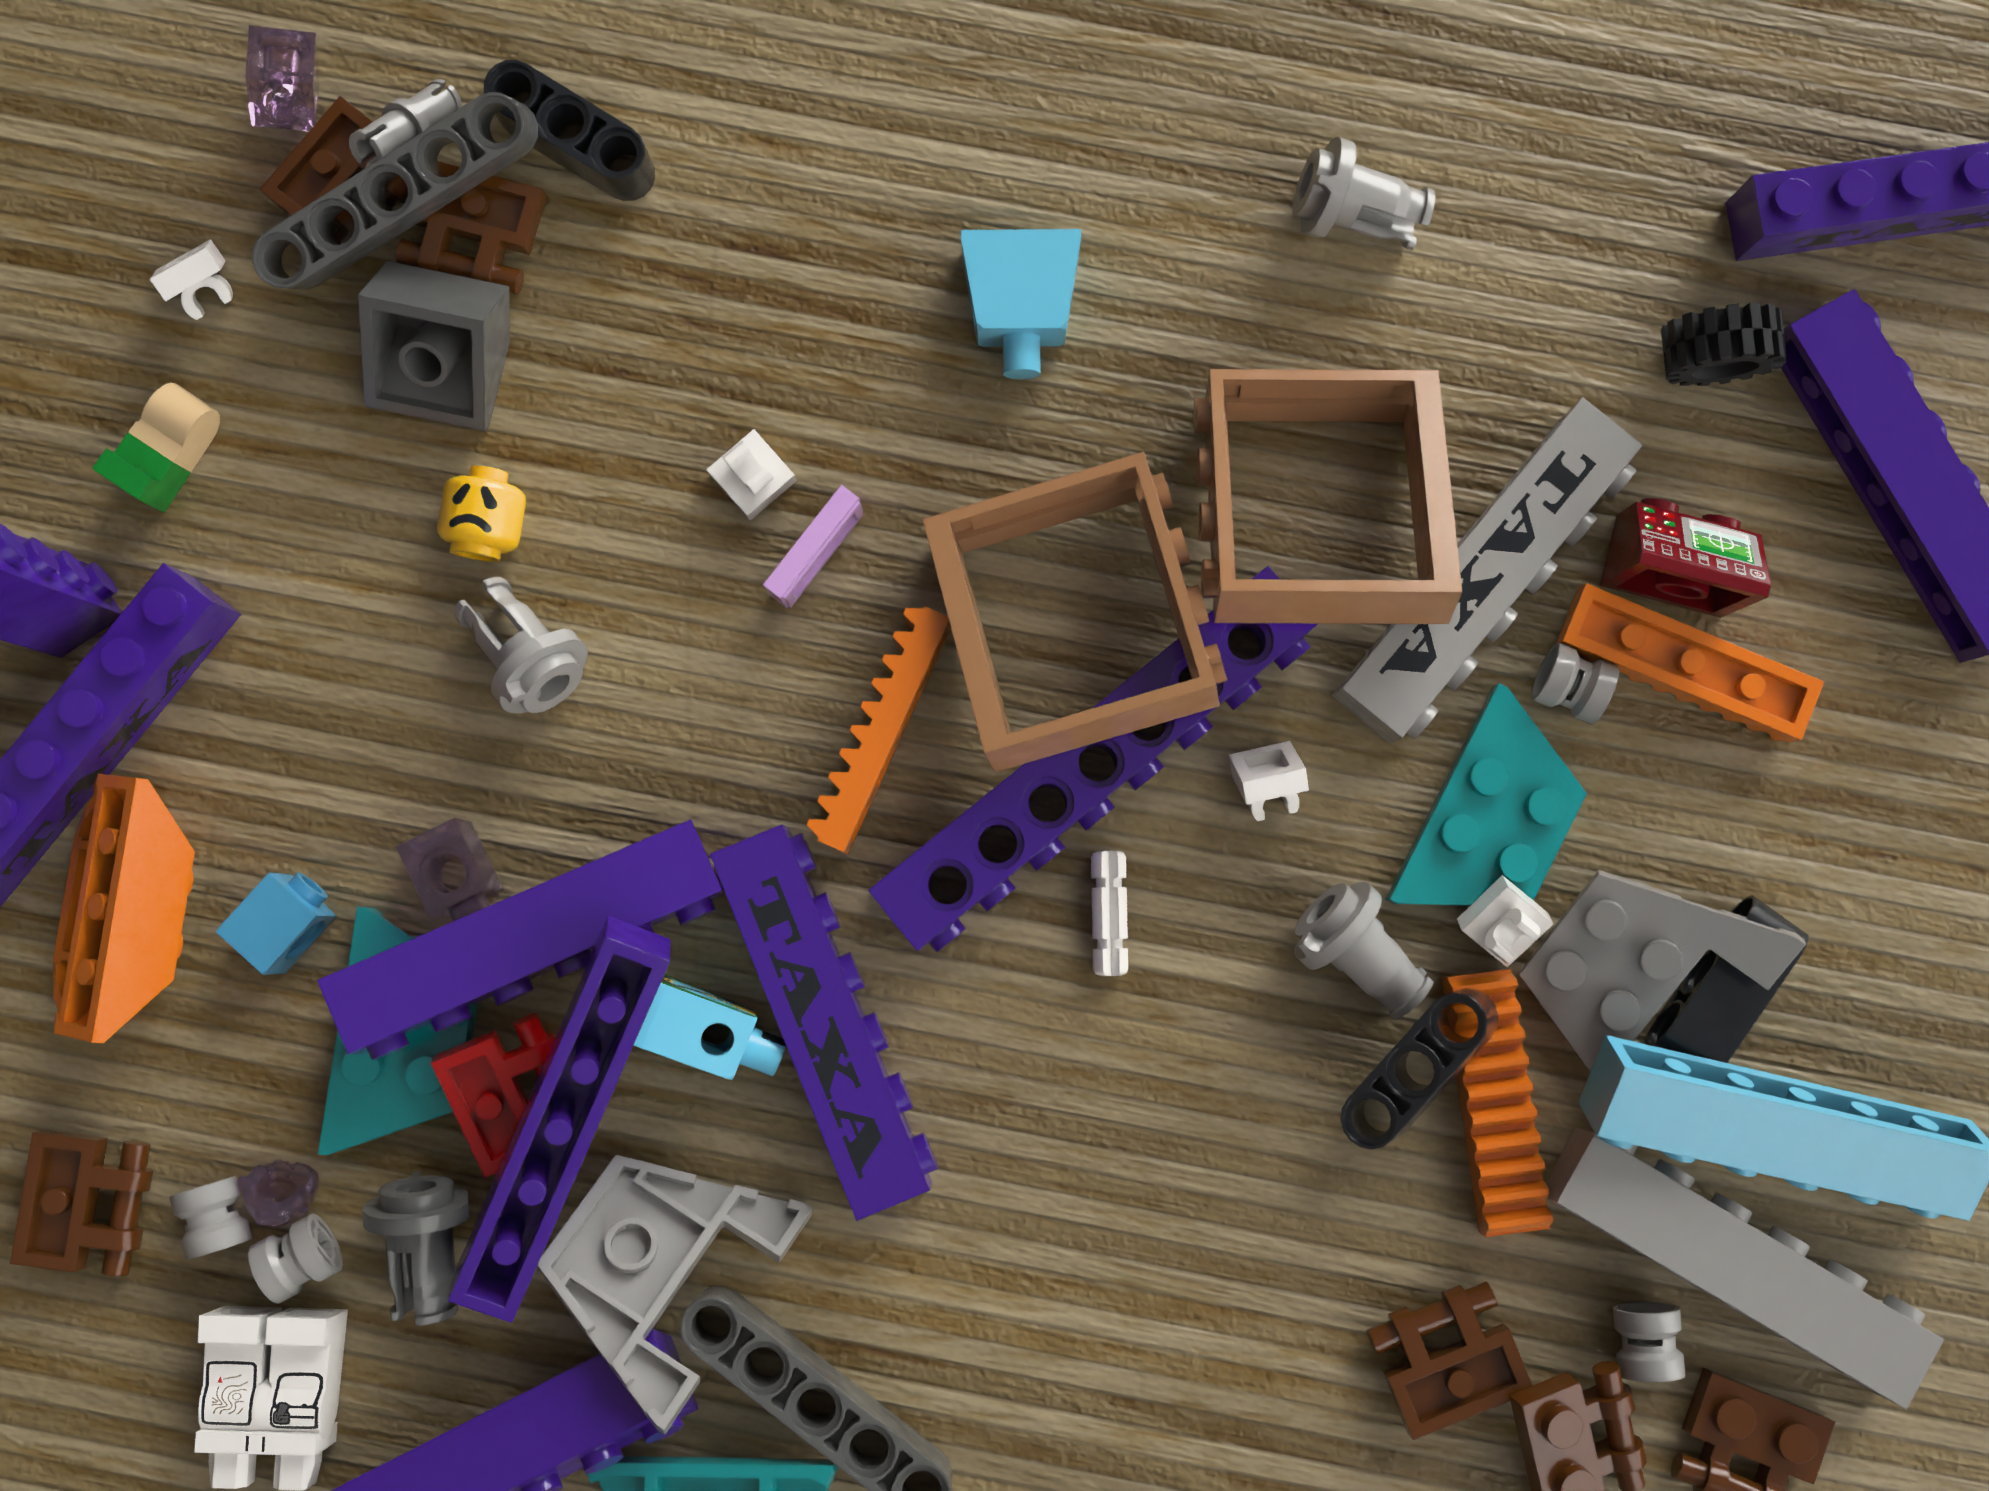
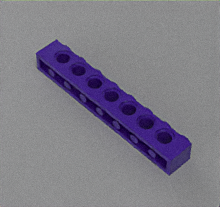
(906, 889)

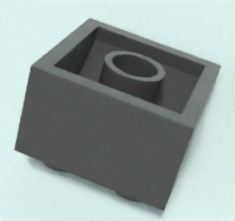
(433, 344)

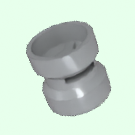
(1575, 683)
(210, 1218)
(289, 1261)
(1649, 1341)

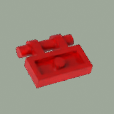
(485, 1087)

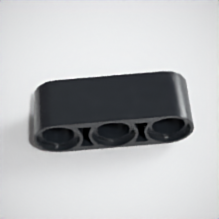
(590, 151)
(1718, 1001)
(1393, 1085)

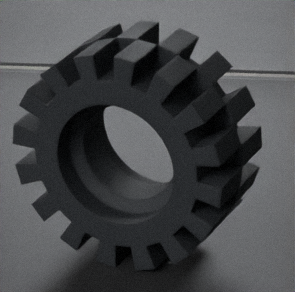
(1723, 344)

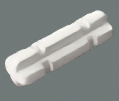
(1109, 913)

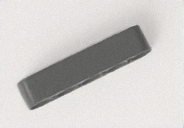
(365, 193)
(803, 1371)

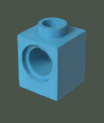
(278, 922)

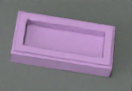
(814, 547)

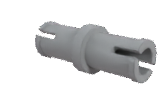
(403, 121)

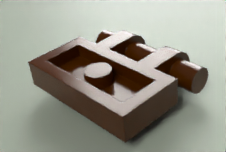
(323, 163)
(496, 214)
(61, 1202)
(1454, 1380)
(1754, 1425)
(1558, 1438)

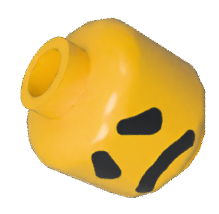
(481, 514)

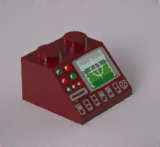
(1686, 559)

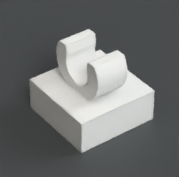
(190, 272)
(752, 474)
(1269, 774)
(1504, 921)

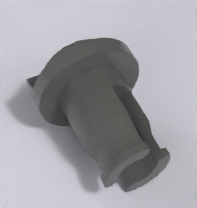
(419, 1241)

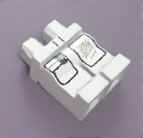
(269, 1392)

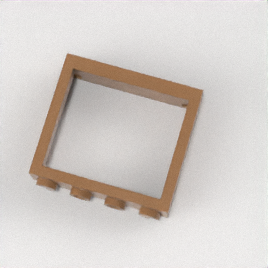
(1331, 397)
(1037, 509)

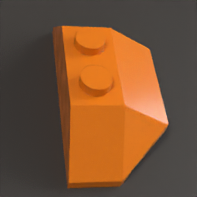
(119, 909)

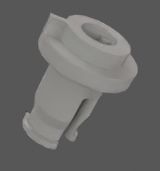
(1357, 198)
(534, 665)
(1346, 933)

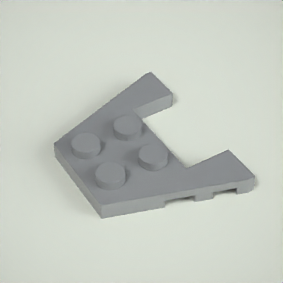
(1630, 948)
(633, 1251)

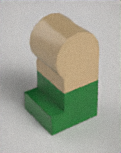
(161, 446)

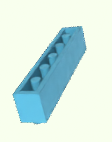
(1786, 1129)

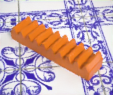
(1691, 664)
(887, 726)
(1500, 1113)

